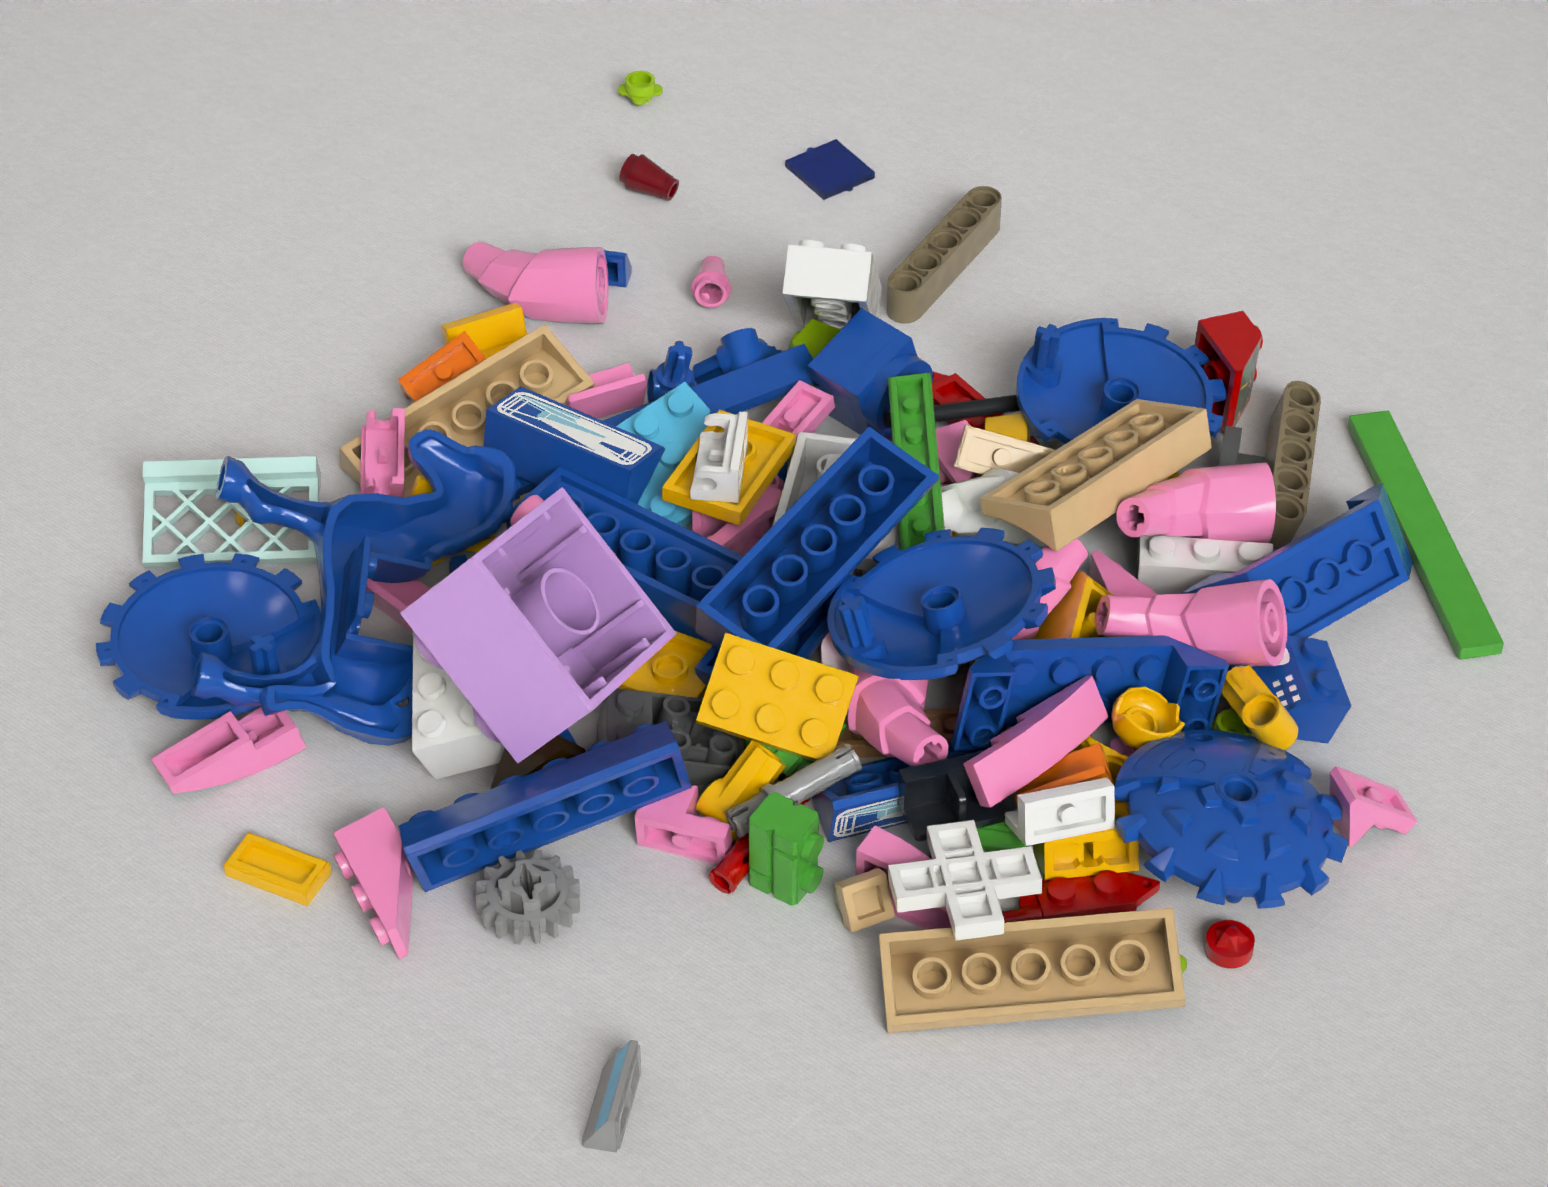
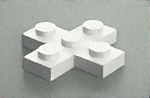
(965, 880)

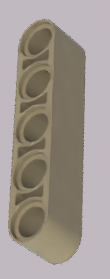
(943, 254)
(1291, 456)

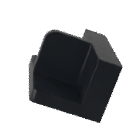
(942, 795)

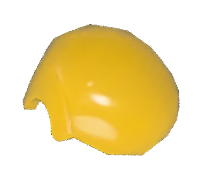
(1144, 716)

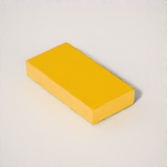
(277, 869)

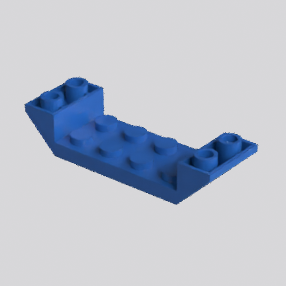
(1333, 565)
(1040, 668)

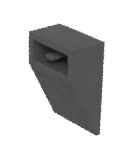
(705, 751)

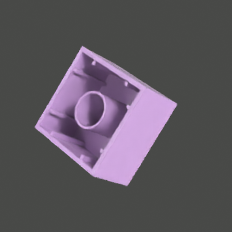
(538, 626)

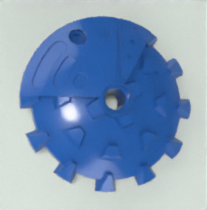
(1096, 368)
(939, 604)
(210, 608)
(1228, 816)

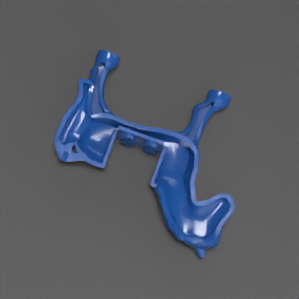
(360, 537)

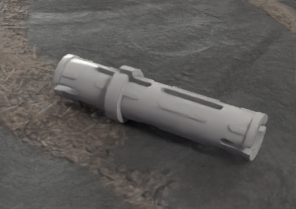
(799, 786)

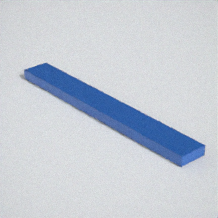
(739, 388)

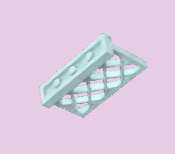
(201, 478)

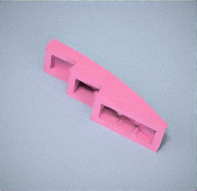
(1036, 742)

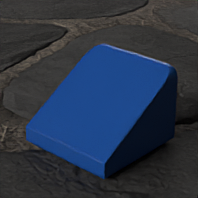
(618, 268)

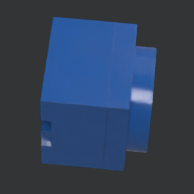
(857, 370)

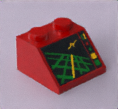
(1233, 352)

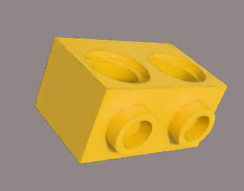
(1088, 853)

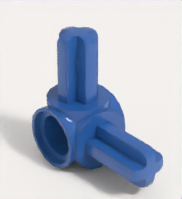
(737, 350)
(671, 372)

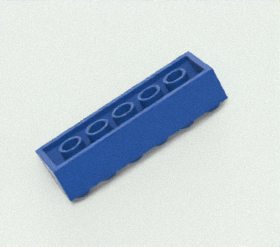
(815, 544)
(663, 557)
(544, 805)

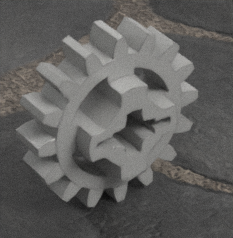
(505, 893)

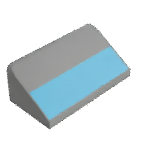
(613, 1100)

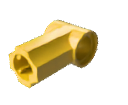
(1259, 708)
(743, 781)

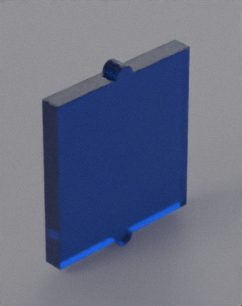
(829, 169)

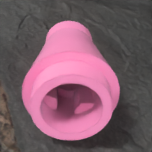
(711, 283)

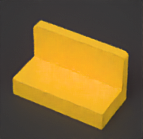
(490, 329)

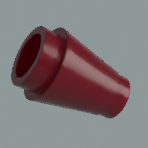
(647, 177)

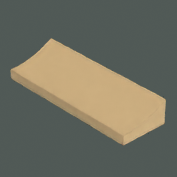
(460, 406)
(1099, 470)
(1032, 971)

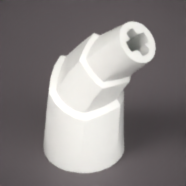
(964, 512)

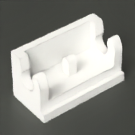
(721, 459)

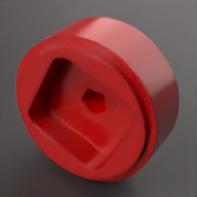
(1229, 944)

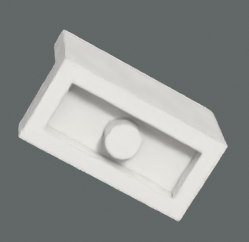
(1063, 812)

